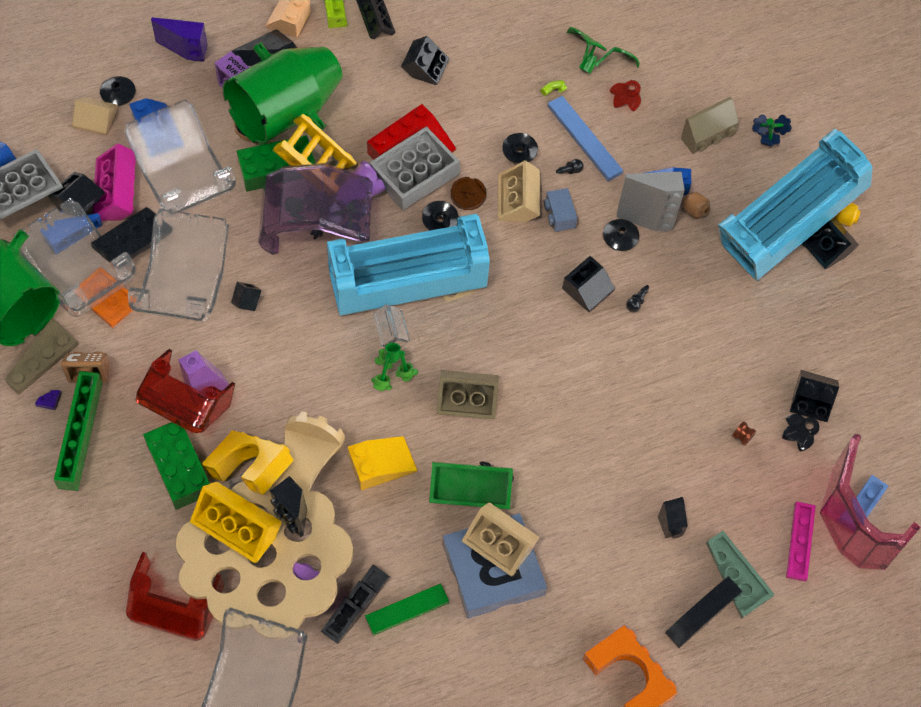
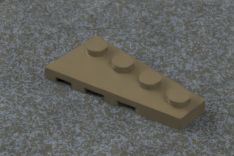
(41, 356)

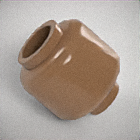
(696, 205)

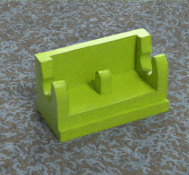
(335, 13)

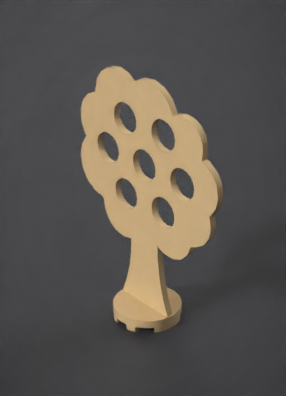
(311, 447)

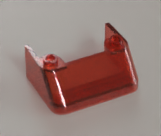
(180, 402)
(163, 613)

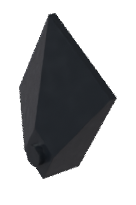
(273, 42)

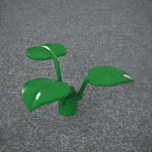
(589, 60)

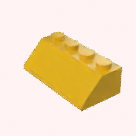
(235, 521)

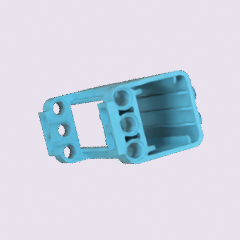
(797, 205)
(409, 266)

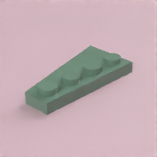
(733, 564)

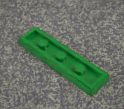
(406, 609)

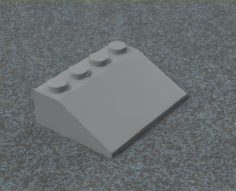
(415, 168)
(25, 182)
(651, 199)

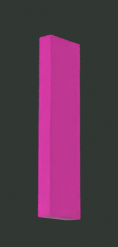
(800, 541)

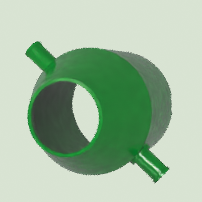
(281, 90)
(25, 294)

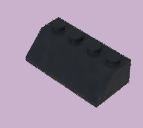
(830, 243)

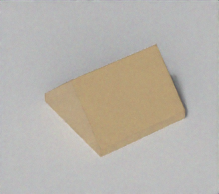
(93, 115)

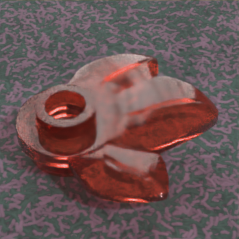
(625, 96)

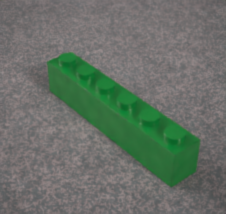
(78, 431)

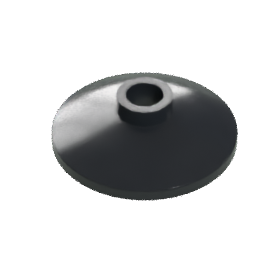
(120, 95)
(520, 142)
(439, 210)
(618, 240)

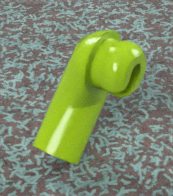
(559, 84)

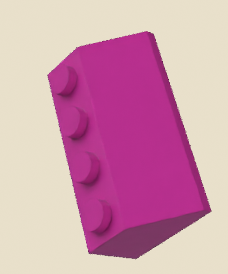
(116, 178)

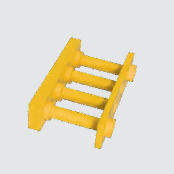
(293, 157)

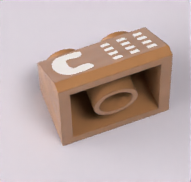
(87, 362)

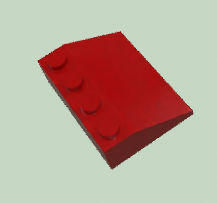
(405, 128)

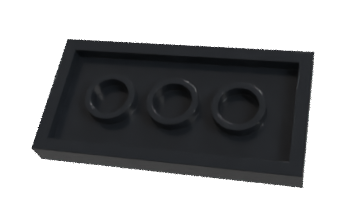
(130, 236)

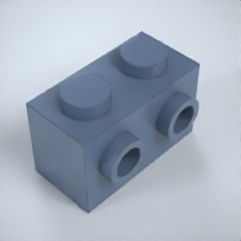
(560, 209)

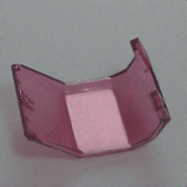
(849, 526)

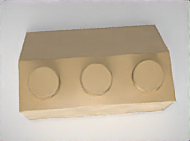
(519, 193)
(500, 538)

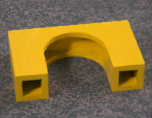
(236, 448)

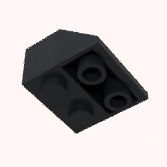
(425, 61)
(78, 188)
(588, 284)
(814, 395)
(290, 505)

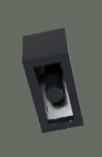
(673, 518)

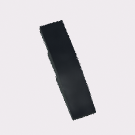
(355, 604)
(703, 612)

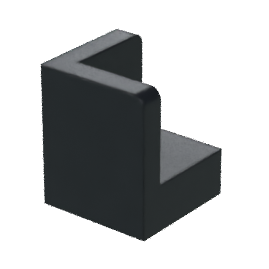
(246, 296)

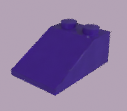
(181, 37)

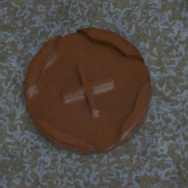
(468, 193)

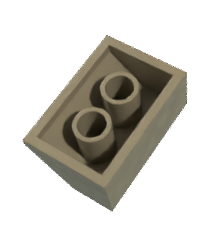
(710, 126)
(467, 394)

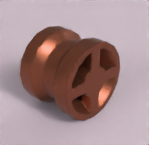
(744, 433)

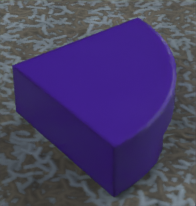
(49, 400)

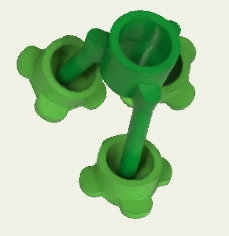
(386, 357)

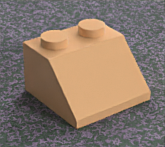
(289, 16)

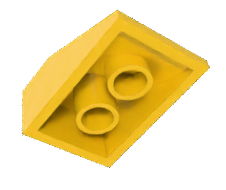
(380, 461)

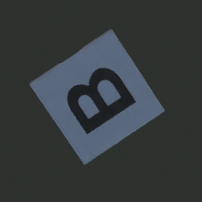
(484, 585)

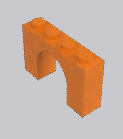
(624, 646)

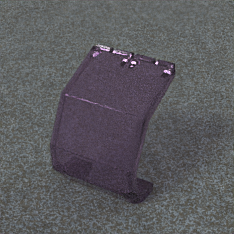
(314, 200)

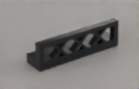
(375, 16)

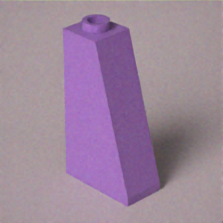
(200, 372)

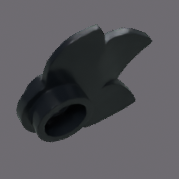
(798, 432)

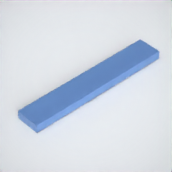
(585, 138)

